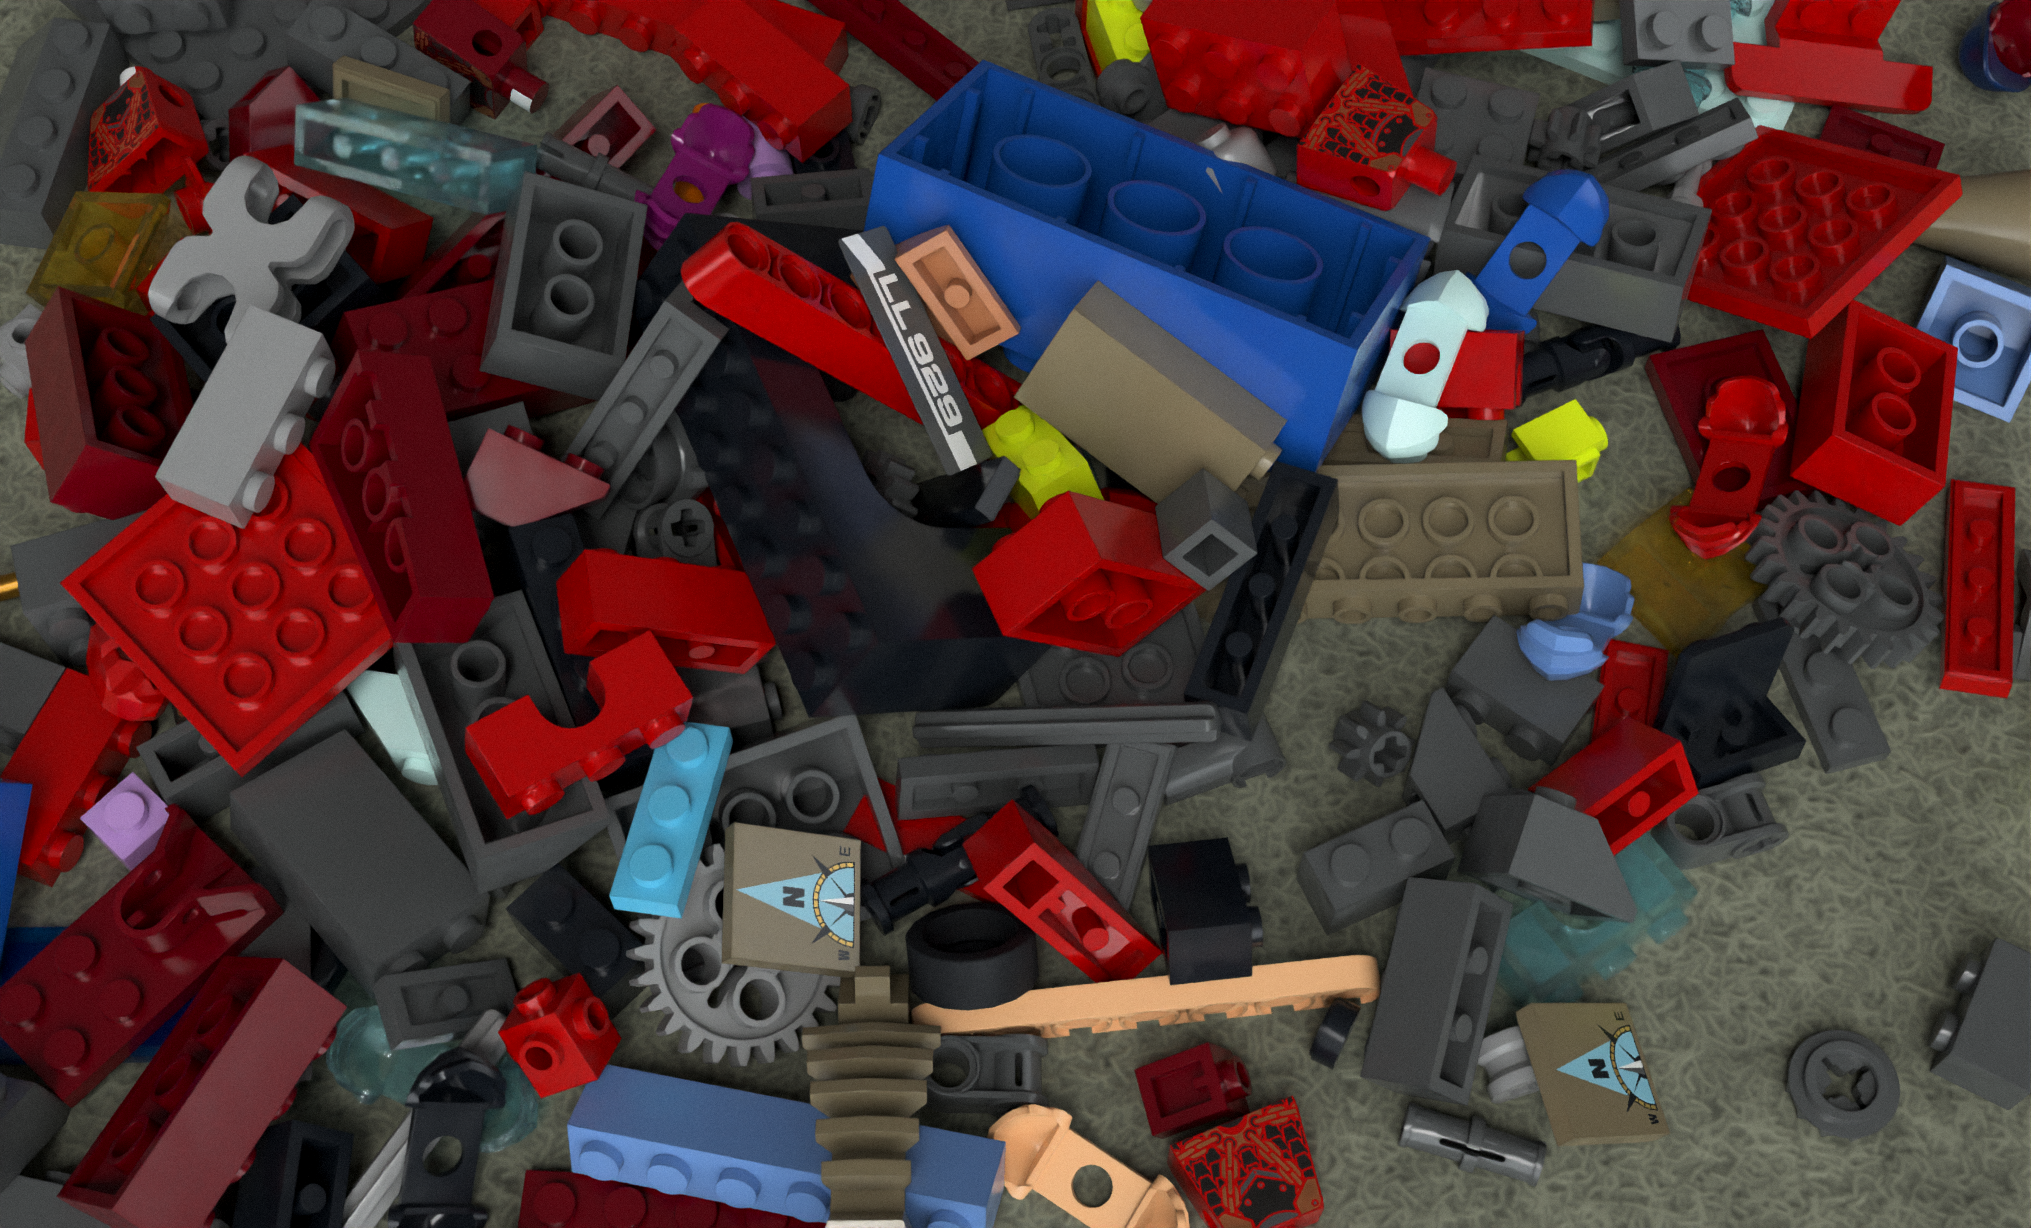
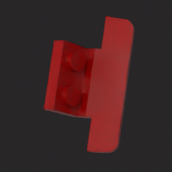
(1829, 57)

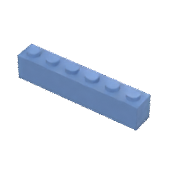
(760, 1151)

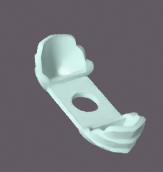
(1402, 409)

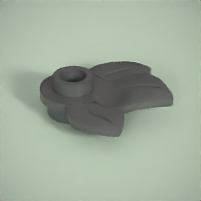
(1132, 89)

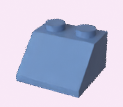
(1991, 329)

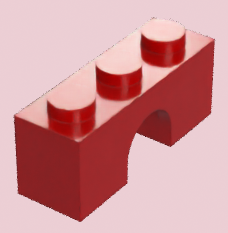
(532, 760)

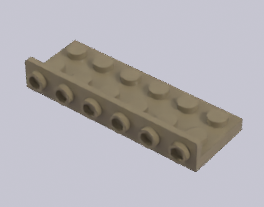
(1444, 543)

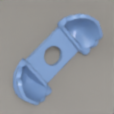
(1576, 642)

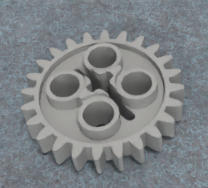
(785, 995)

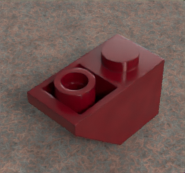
(267, 112)
(522, 485)

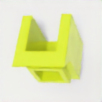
(1561, 435)

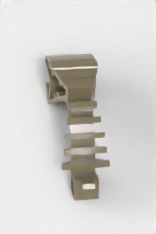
(869, 1087)

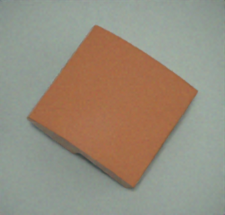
(955, 292)

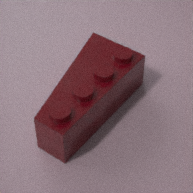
(404, 497)

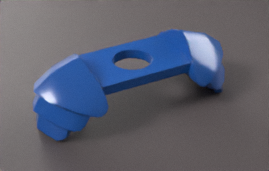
(1561, 213)

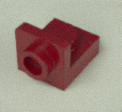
(1193, 1089)

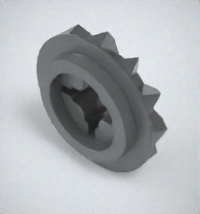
(1843, 1053)

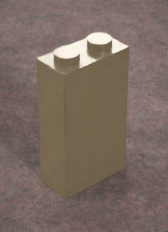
(1148, 401)

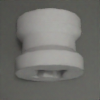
(1507, 1066)

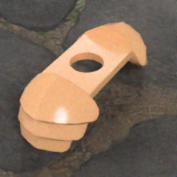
(1047, 1155)

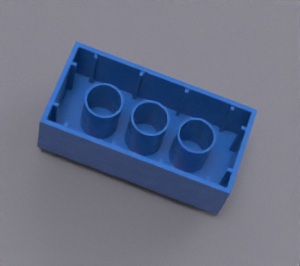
(1066, 194)

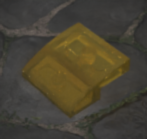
(1676, 590)

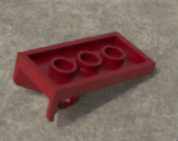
(132, 960)

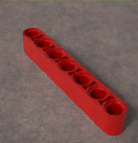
(822, 321)

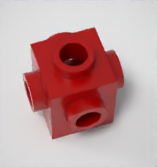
(559, 1034)

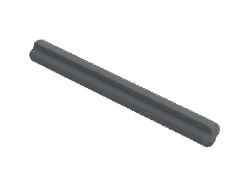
(1069, 725)

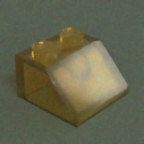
(103, 247)

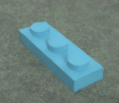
(672, 822)

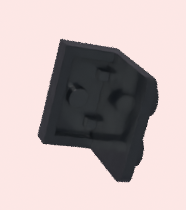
(1722, 704)

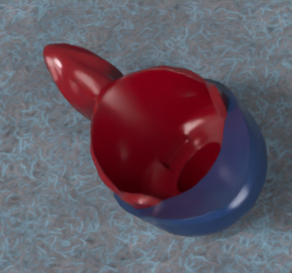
(1998, 47)

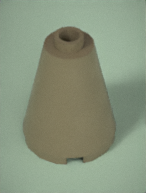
(1988, 223)

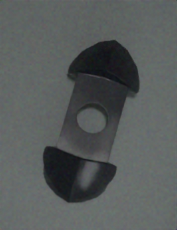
(447, 1101)

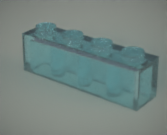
(411, 154)

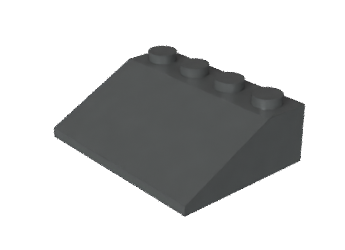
(790, 781)

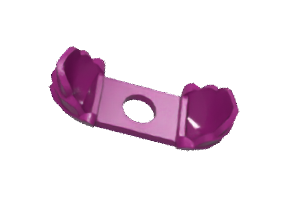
(709, 153)

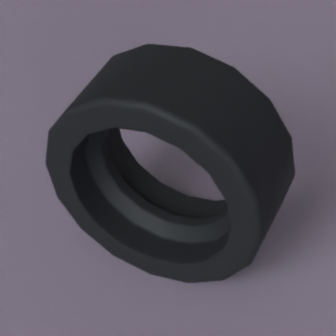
(971, 956)

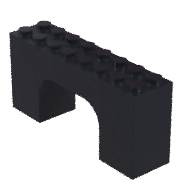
(852, 589)

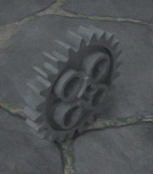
(1844, 579)

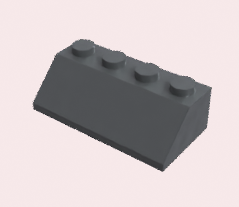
(46, 123)
(1626, 281)
(465, 682)

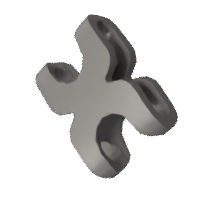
(247, 253)

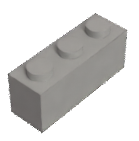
(247, 417)

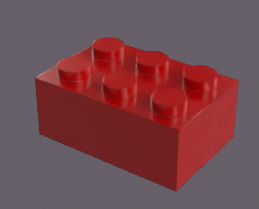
(1249, 59)
(1875, 413)
(1083, 577)

